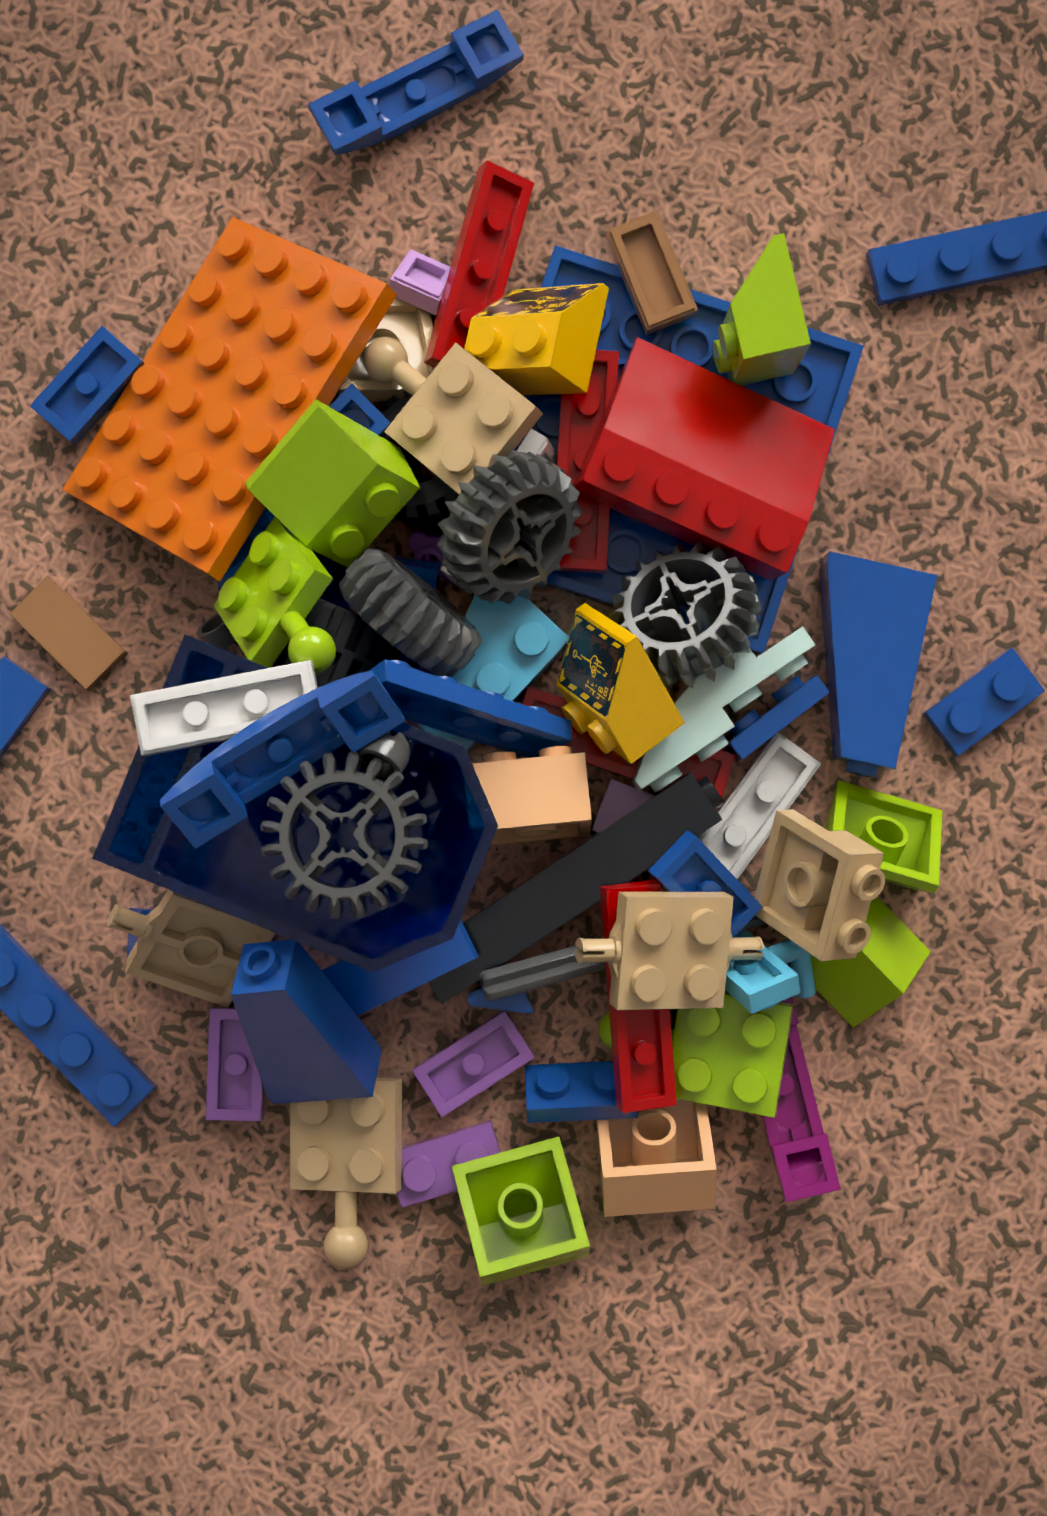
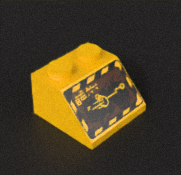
(541, 337)
(614, 688)

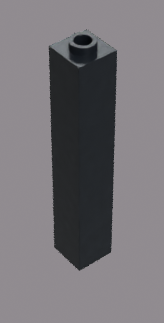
(575, 879)

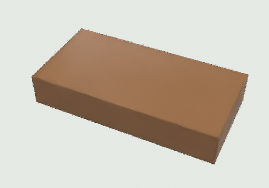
(651, 272)
(68, 633)

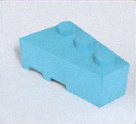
(513, 653)

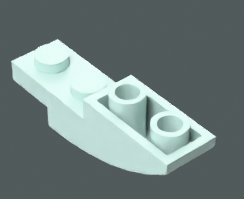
(704, 713)

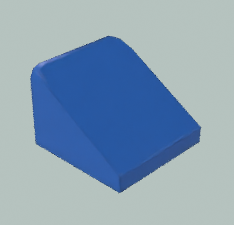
(517, 1003)

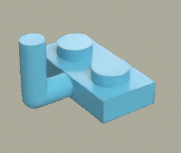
(770, 980)

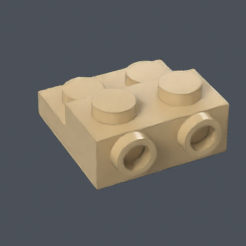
(818, 886)

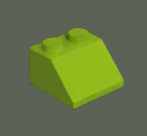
(765, 322)
(333, 483)
(521, 1211)

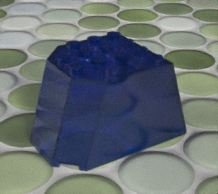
(236, 876)

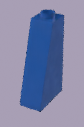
(872, 654)
(301, 1027)

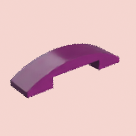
(796, 1133)

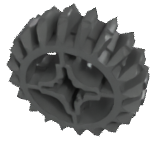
(510, 526)
(718, 603)
(409, 613)
(305, 799)

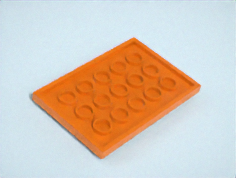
(222, 387)

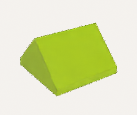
(897, 827)
(878, 972)

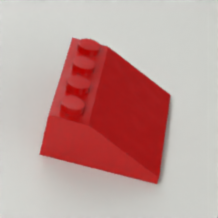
(706, 460)

